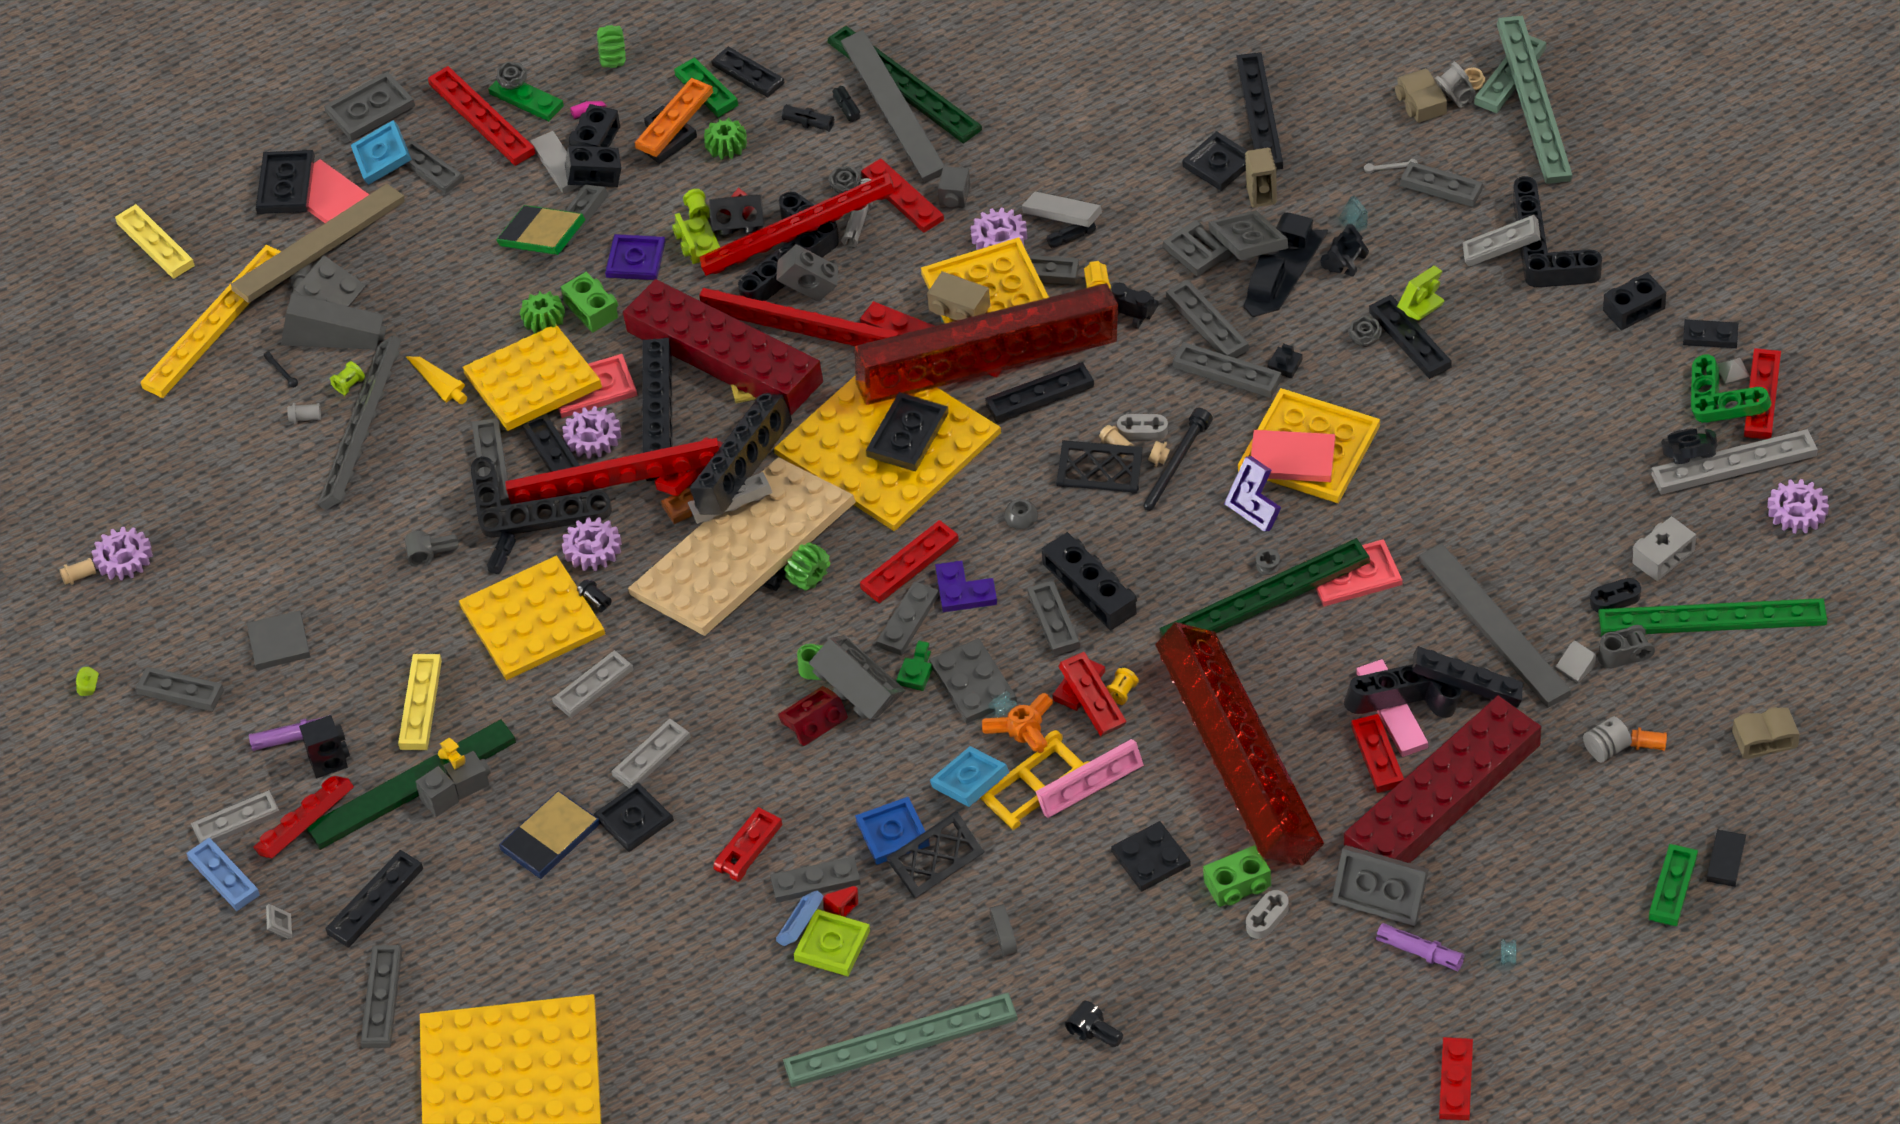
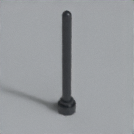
(1199, 421)

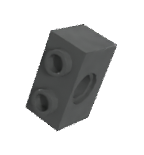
(807, 273)

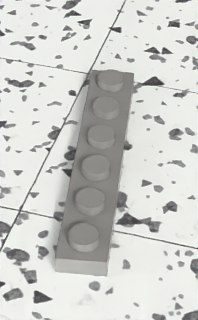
(1735, 462)

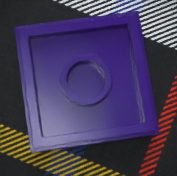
(635, 257)

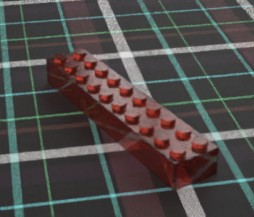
(986, 343)
(1239, 744)

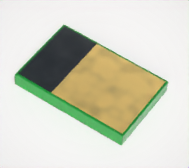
(541, 229)

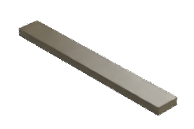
(317, 243)

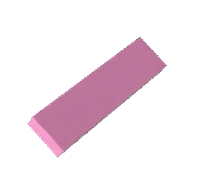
(1398, 719)
(1089, 778)

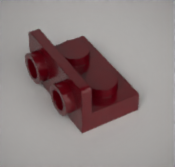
(814, 715)

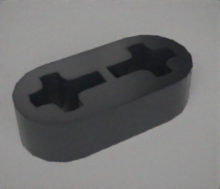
(1615, 594)

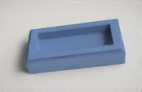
(799, 918)

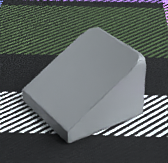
(1576, 662)

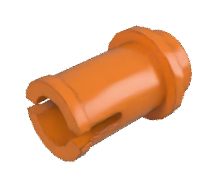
(1648, 739)

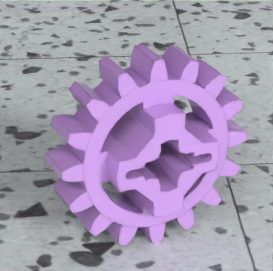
(997, 228)
(591, 432)
(1797, 506)
(591, 544)
(122, 553)

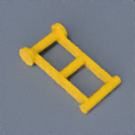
(1022, 771)

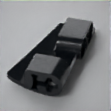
(1279, 272)

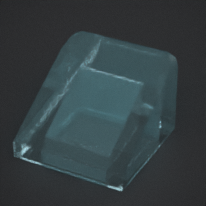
(1354, 214)

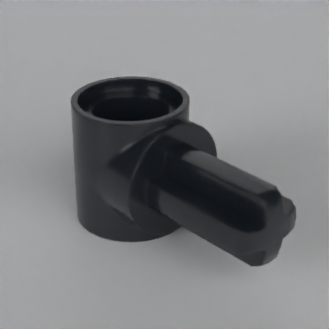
(1088, 1023)

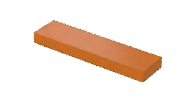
(673, 117)

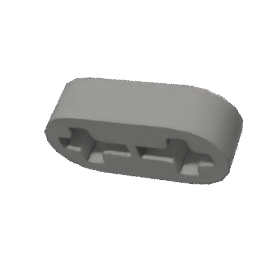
(1143, 426)
(1271, 918)

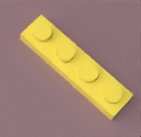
(154, 241)
(420, 702)

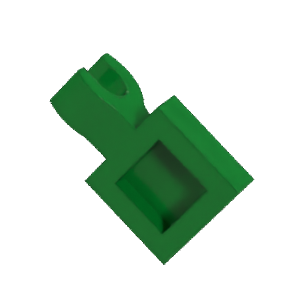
(916, 671)

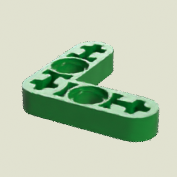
(1712, 397)

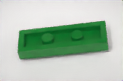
(529, 99)
(721, 99)
(1673, 885)

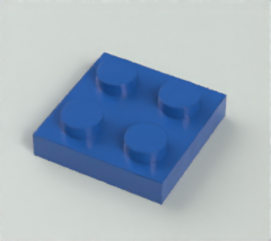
(890, 828)

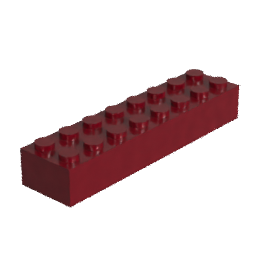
(723, 345)
(1447, 783)

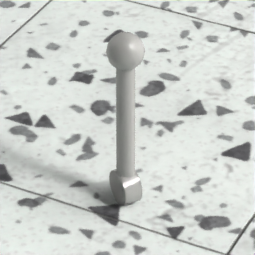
(1369, 168)

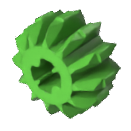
(611, 46)
(725, 138)
(542, 311)
(807, 566)

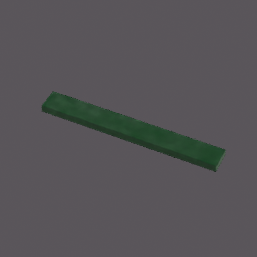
(920, 94)
(1277, 588)
(402, 788)

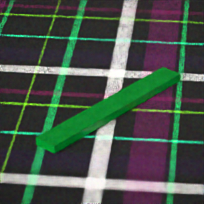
(1716, 616)

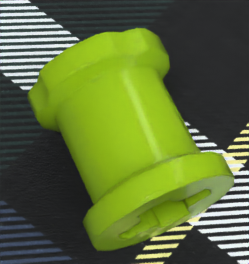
(695, 201)
(347, 378)

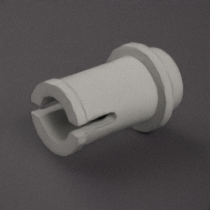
(304, 412)

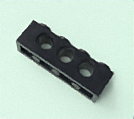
(1089, 580)

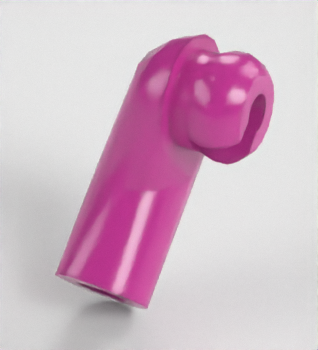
(577, 110)

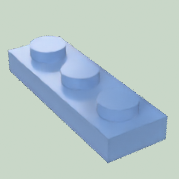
(223, 874)

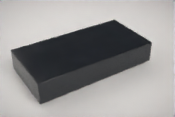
(1726, 858)

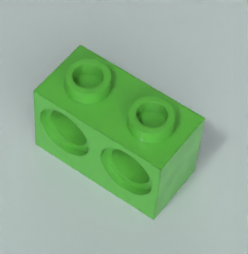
(590, 301)
(1234, 872)

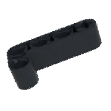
(1397, 688)

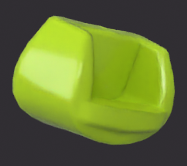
(86, 681)

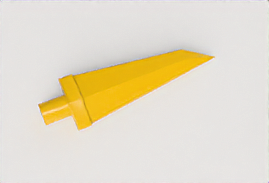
(441, 382)

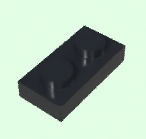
(1710, 333)

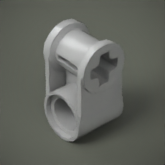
(1456, 85)

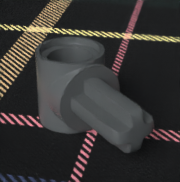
(422, 548)

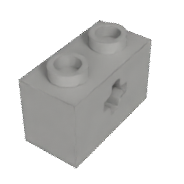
(1663, 548)

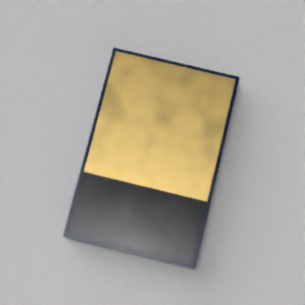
(549, 834)

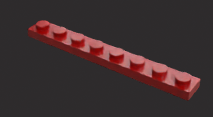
(803, 221)
(794, 319)
(612, 472)

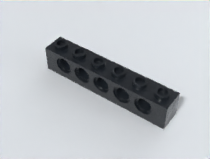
(657, 396)
(741, 454)

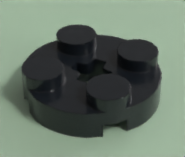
(1689, 444)

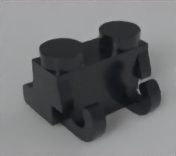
(1344, 251)
(1134, 303)

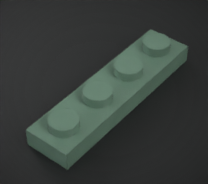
(1501, 83)

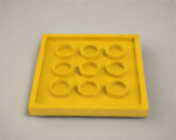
(1000, 267)
(532, 377)
(1305, 414)
(531, 617)

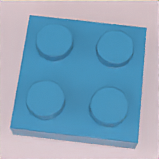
(380, 152)
(969, 776)

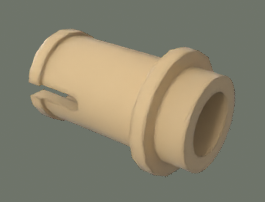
(1111, 435)
(77, 571)

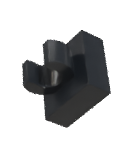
(1285, 360)

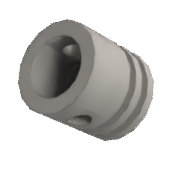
(1607, 739)

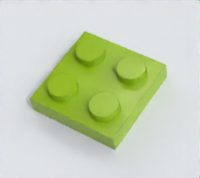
(832, 942)

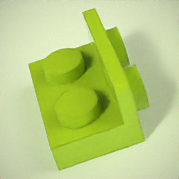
(695, 236)
(1420, 296)

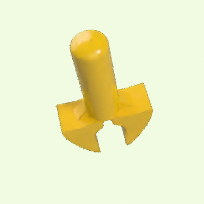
(449, 752)

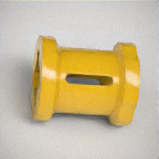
(1121, 685)

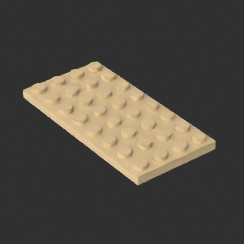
(741, 549)

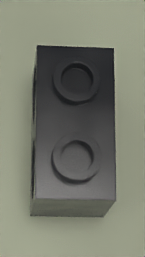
(596, 127)
(593, 166)
(736, 206)
(1634, 301)
(324, 746)

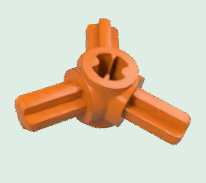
(1022, 723)

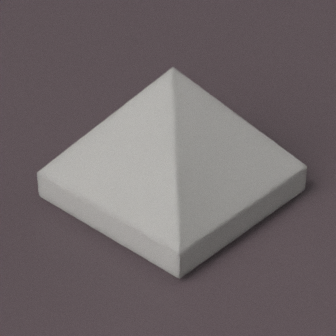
(1733, 371)
(278, 921)

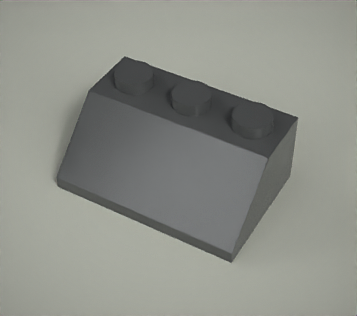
(855, 677)

